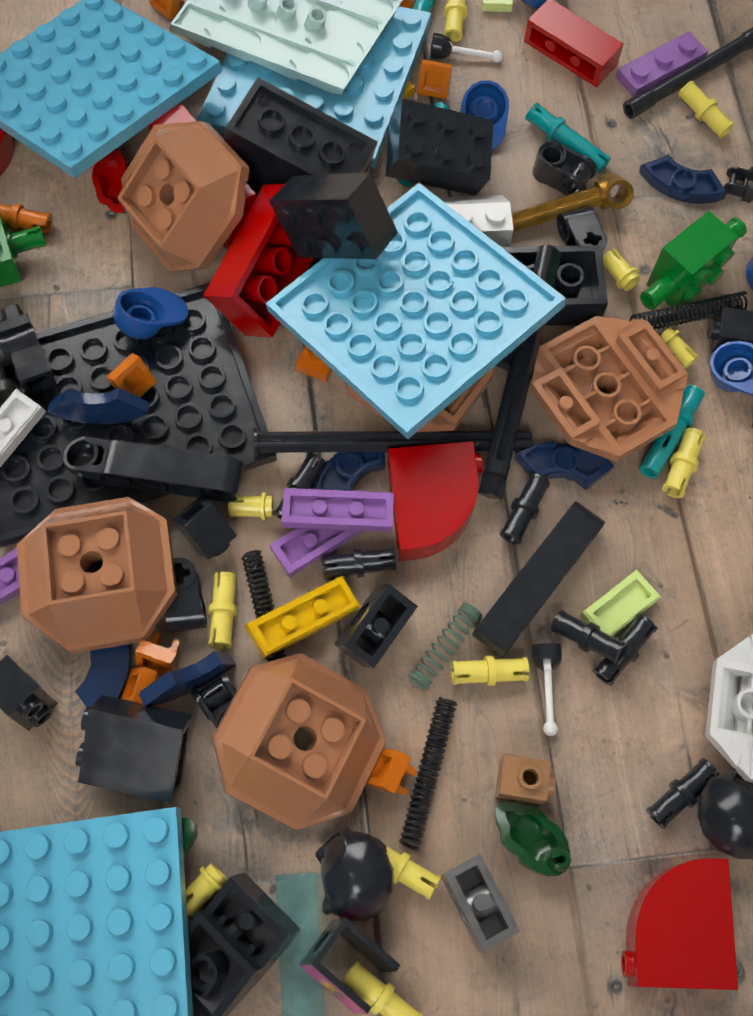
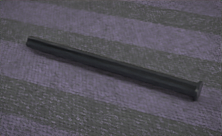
(372, 440)

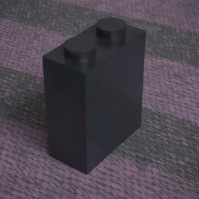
(133, 748)

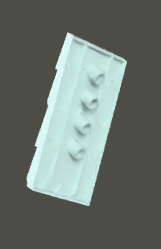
(297, 38)

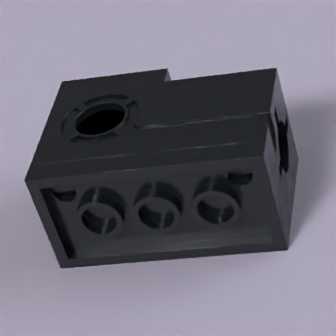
(291, 138)

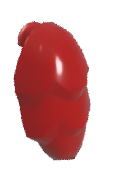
(107, 180)

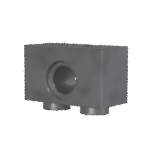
(479, 903)

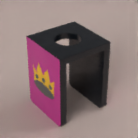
(362, 944)

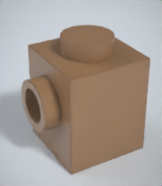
(524, 780)

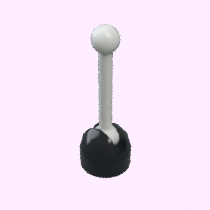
(442, 47)
(547, 658)

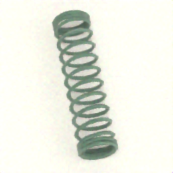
(423, 681)

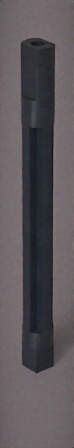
(515, 391)

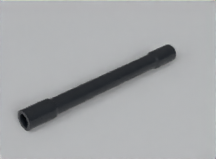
(649, 97)

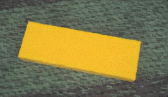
(302, 617)

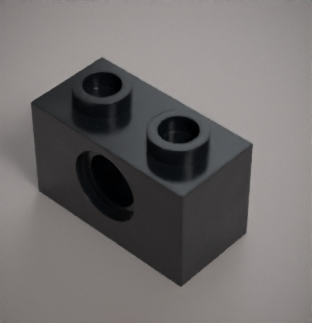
(375, 625)
(22, 696)

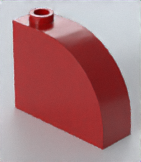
(432, 495)
(683, 929)

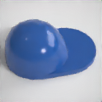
(488, 101)
(146, 310)
(733, 367)

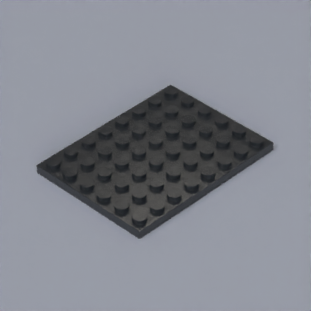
(195, 405)

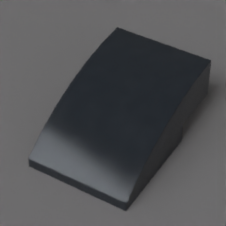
(234, 945)

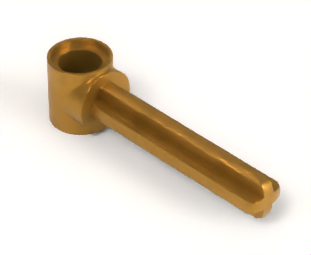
(592, 197)

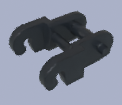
(736, 189)

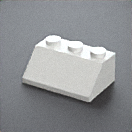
(487, 213)

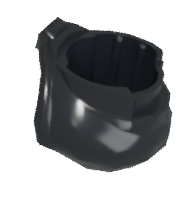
(727, 814)
(355, 875)

